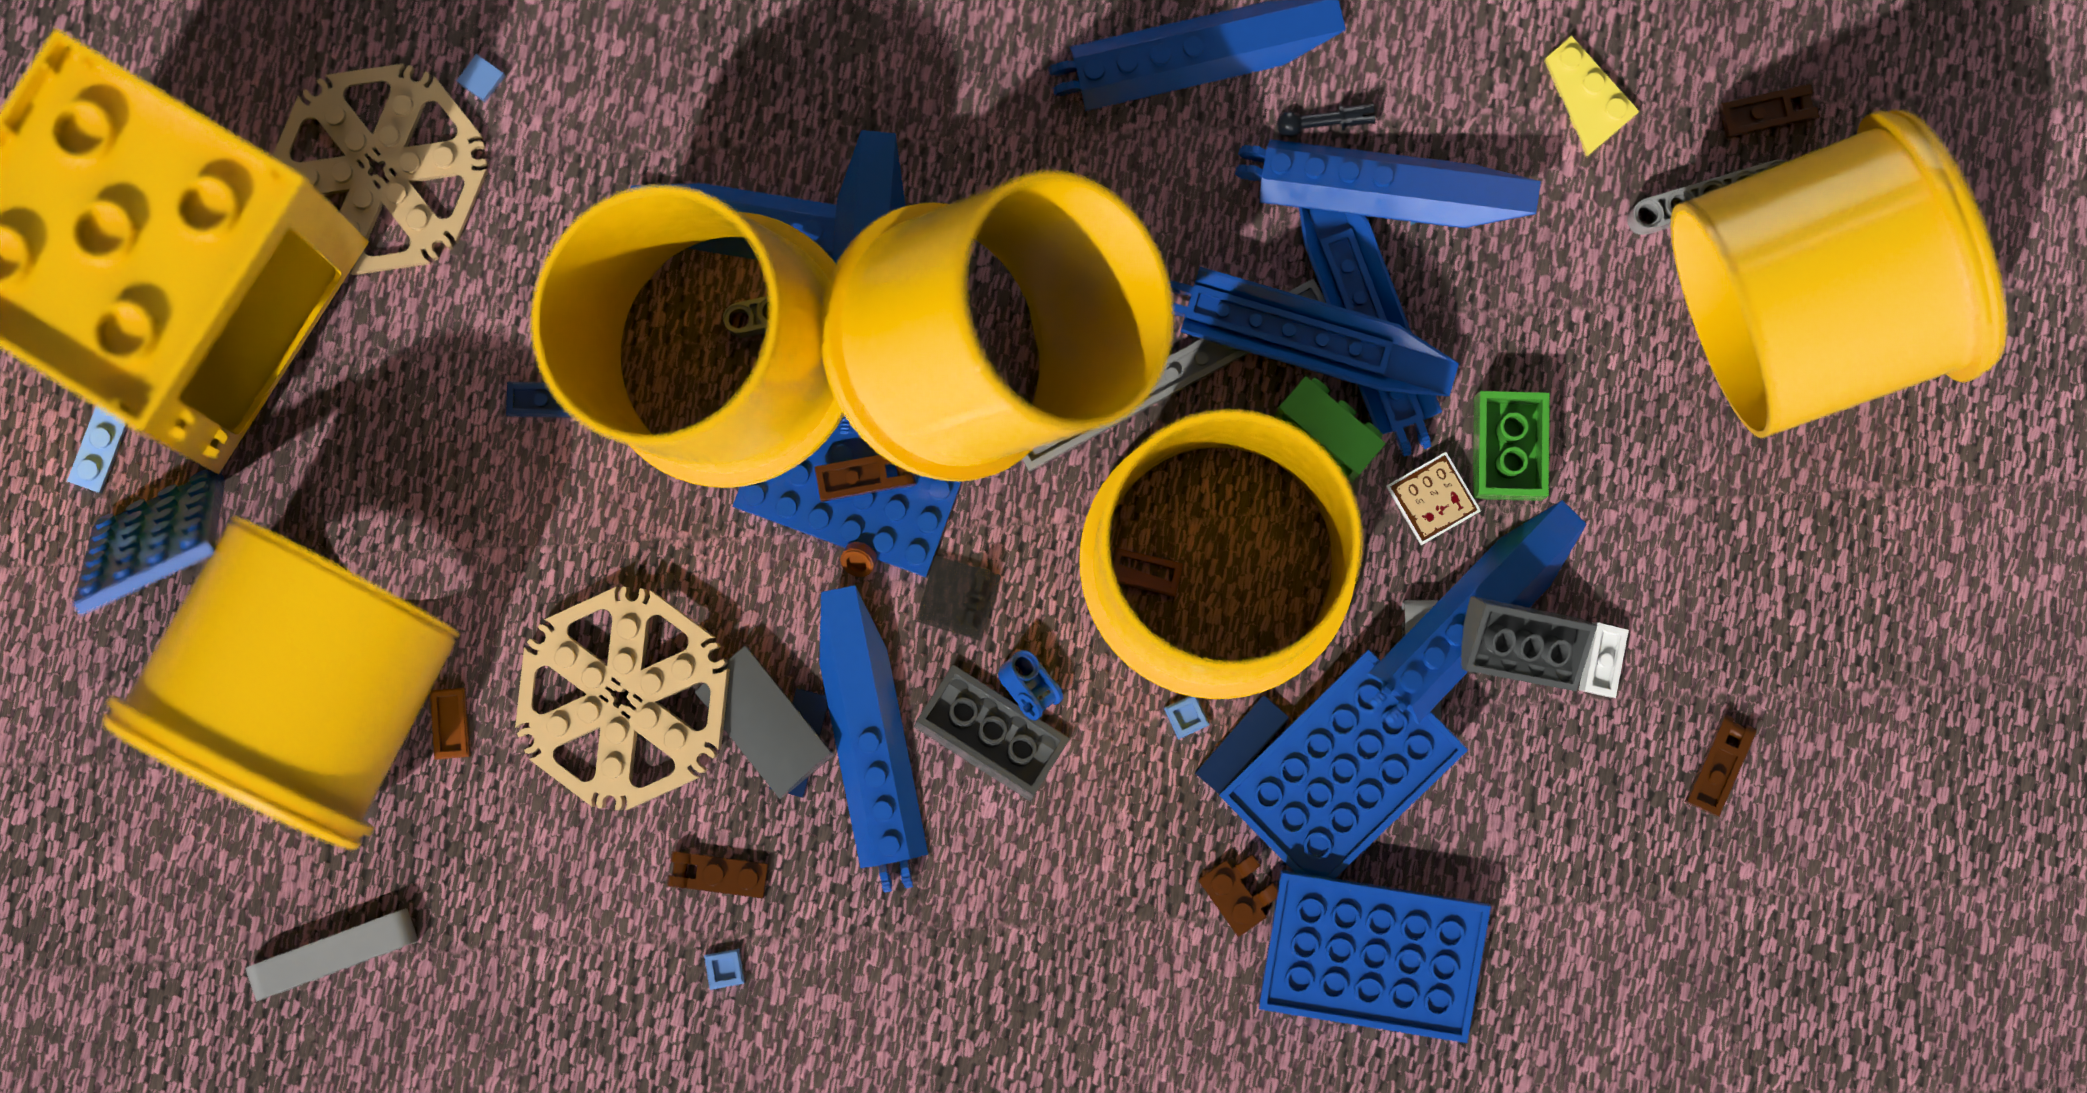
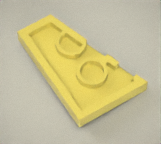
(1590, 96)

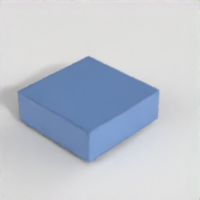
(480, 78)
(1186, 716)
(724, 969)

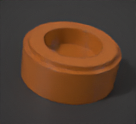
(858, 559)

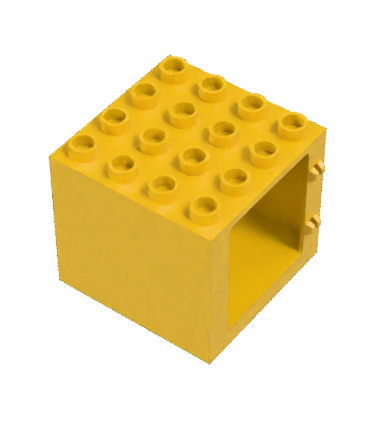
(155, 253)

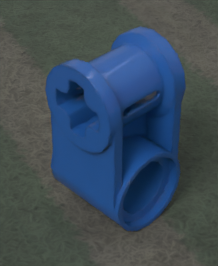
(1030, 685)

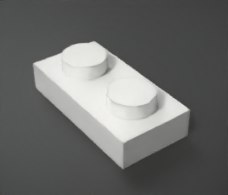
(1604, 661)

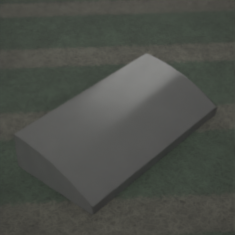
(1525, 643)
(768, 725)
(991, 733)

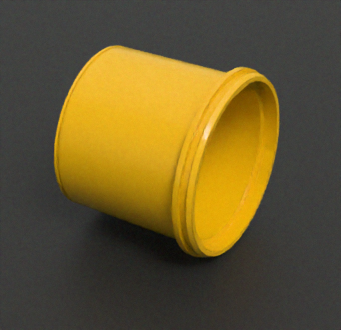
(1840, 276)
(582, 315)
(907, 352)
(1147, 653)
(285, 684)

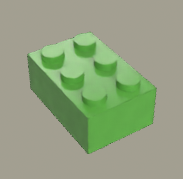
(1331, 426)
(1511, 446)

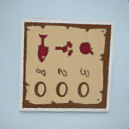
(1433, 498)

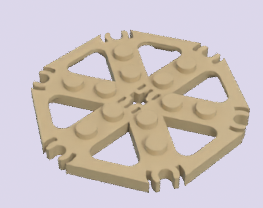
(391, 140)
(651, 684)

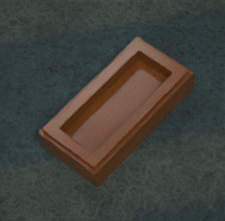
(1140, 580)
(450, 723)

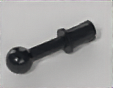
(1291, 122)

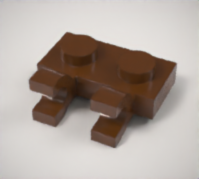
(1233, 898)

